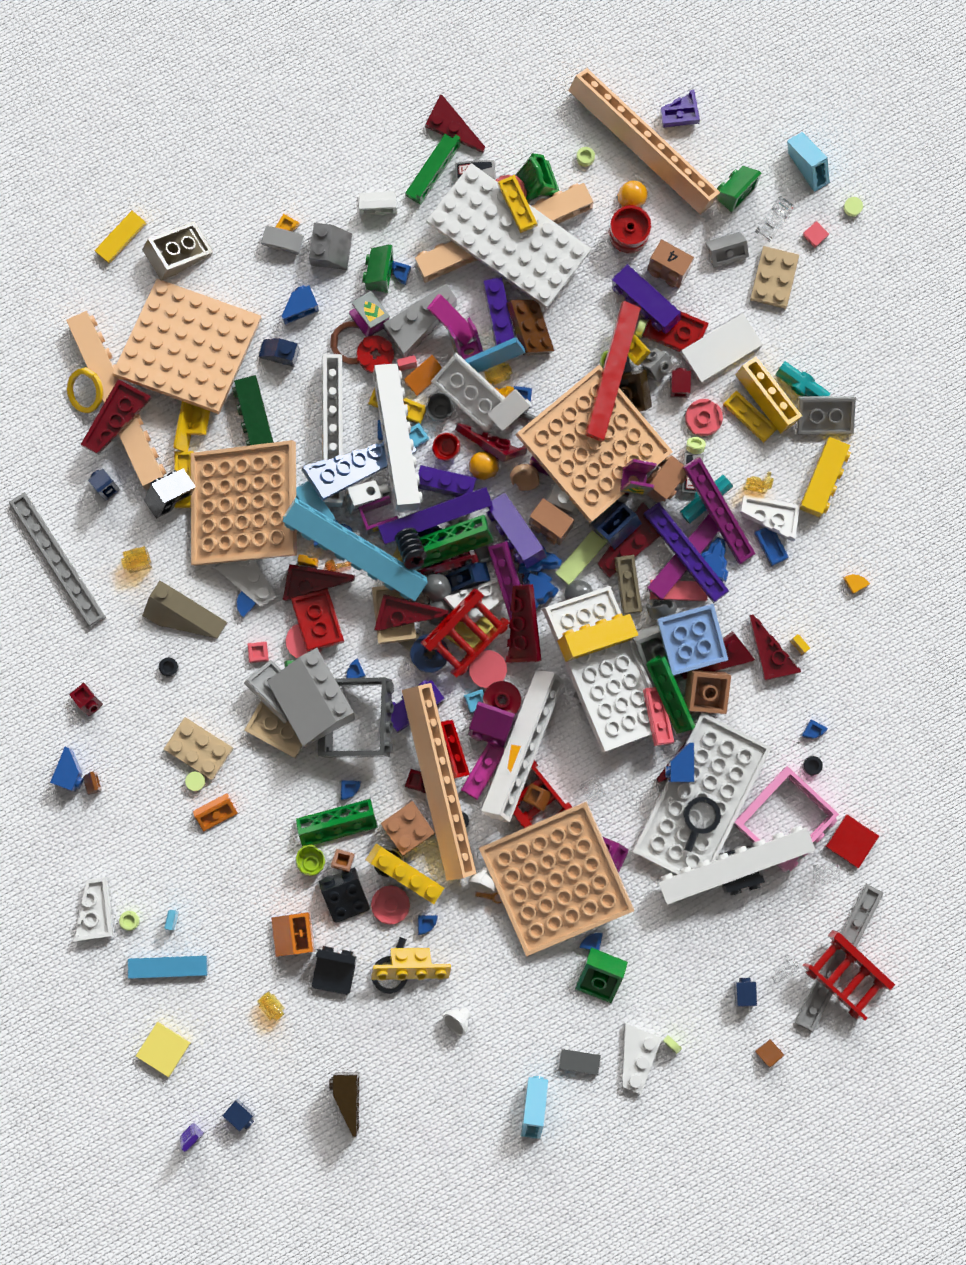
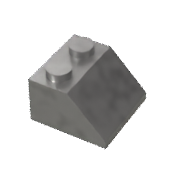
(330, 246)

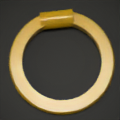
(98, 385)

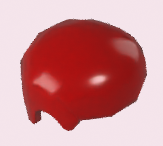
(446, 447)

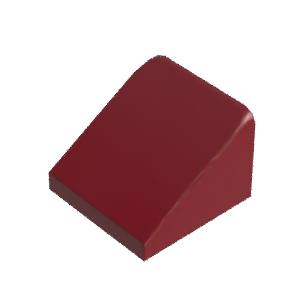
(415, 781)

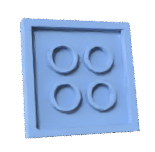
(692, 639)

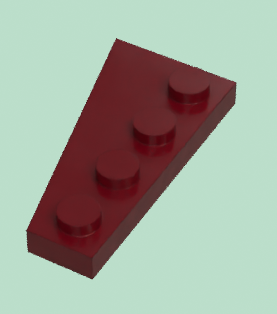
(117, 411)
(632, 545)
(524, 634)

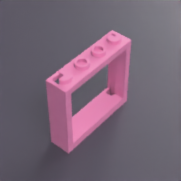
(816, 835)

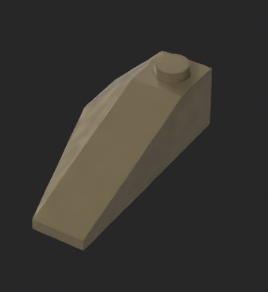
(176, 611)

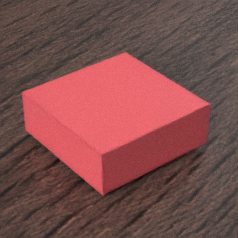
(815, 234)
(407, 363)
(258, 652)

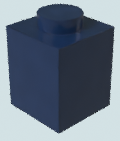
(745, 992)
(239, 1115)

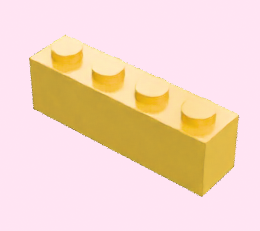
(768, 395)
(824, 477)
(597, 637)
(404, 873)

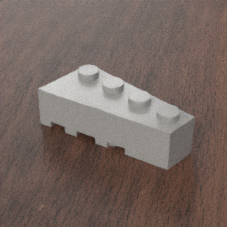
(415, 322)

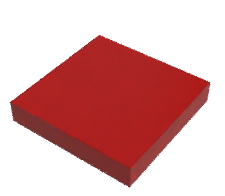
(852, 841)

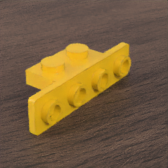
(191, 421)
(410, 964)

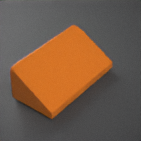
(422, 375)
(215, 812)

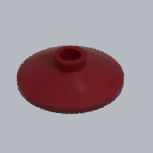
(504, 690)

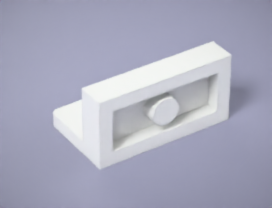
(377, 203)
(509, 409)

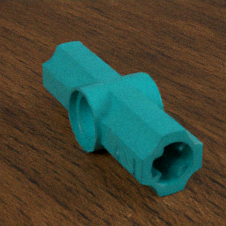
(800, 382)
(696, 506)

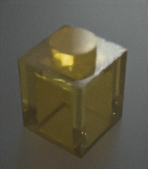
(136, 560)

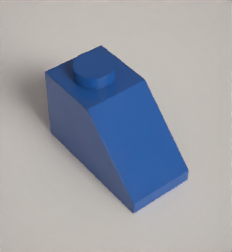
(300, 305)
(681, 765)
(68, 772)

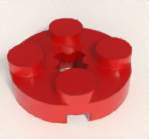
(370, 344)

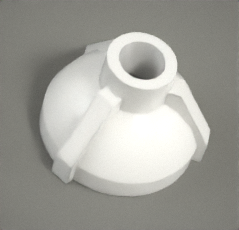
(482, 881)
(457, 1020)

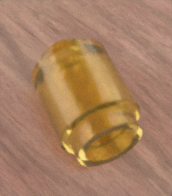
(498, 373)
(271, 1006)

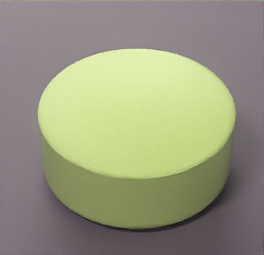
(585, 156)
(853, 206)
(641, 327)
(695, 445)
(195, 781)
(129, 920)
(672, 1044)

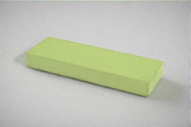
(580, 558)

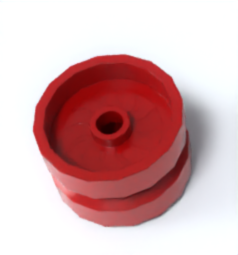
(629, 229)

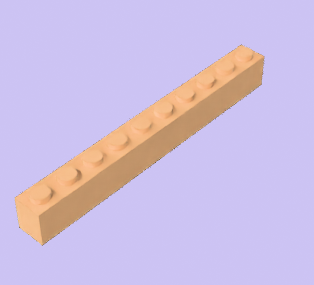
(643, 141)
(450, 256)
(98, 360)
(439, 782)

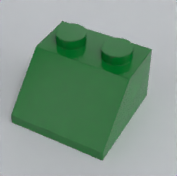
(738, 187)
(379, 268)
(601, 975)

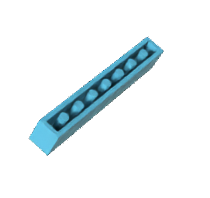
(354, 549)

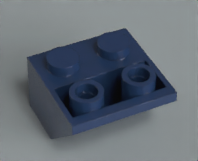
(616, 523)

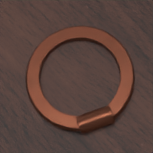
(334, 341)

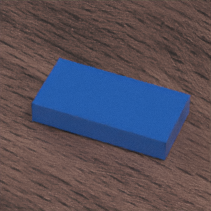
(771, 546)

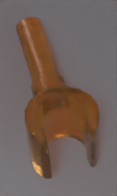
(331, 566)
(488, 896)

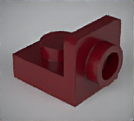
(86, 699)

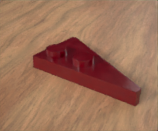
(447, 121)
(491, 443)
(450, 563)
(307, 580)
(401, 612)
(736, 654)
(772, 658)

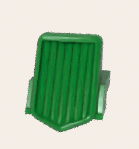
(537, 177)

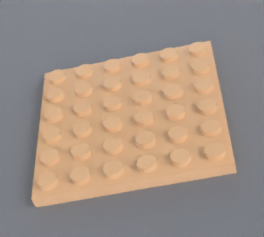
(187, 346)
(584, 466)
(242, 503)
(556, 879)

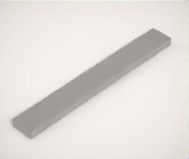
(57, 559)
(852, 931)

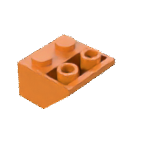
(293, 934)

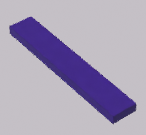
(437, 514)
(686, 552)

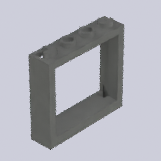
(325, 744)

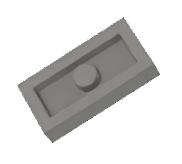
(727, 249)

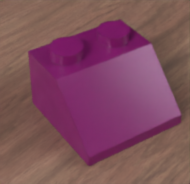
(490, 725)

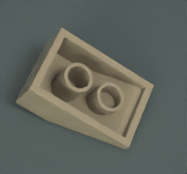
(176, 250)

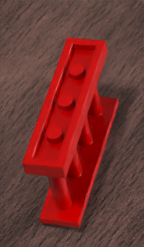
(447, 628)
(526, 817)
(866, 968)

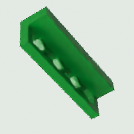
(433, 168)
(455, 544)
(670, 694)
(337, 826)

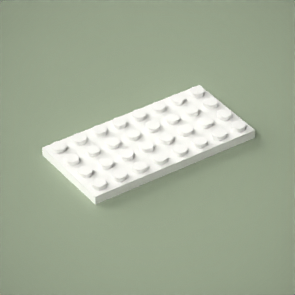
(482, 225)
(606, 681)
(723, 771)

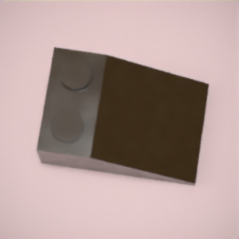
(636, 389)
(346, 1094)

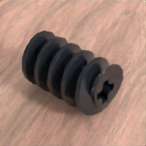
(410, 548)

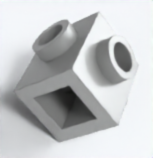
(657, 364)

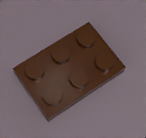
(530, 327)

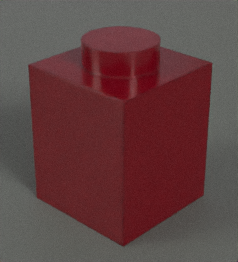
(680, 383)

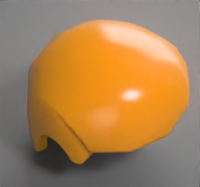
(632, 194)
(483, 465)

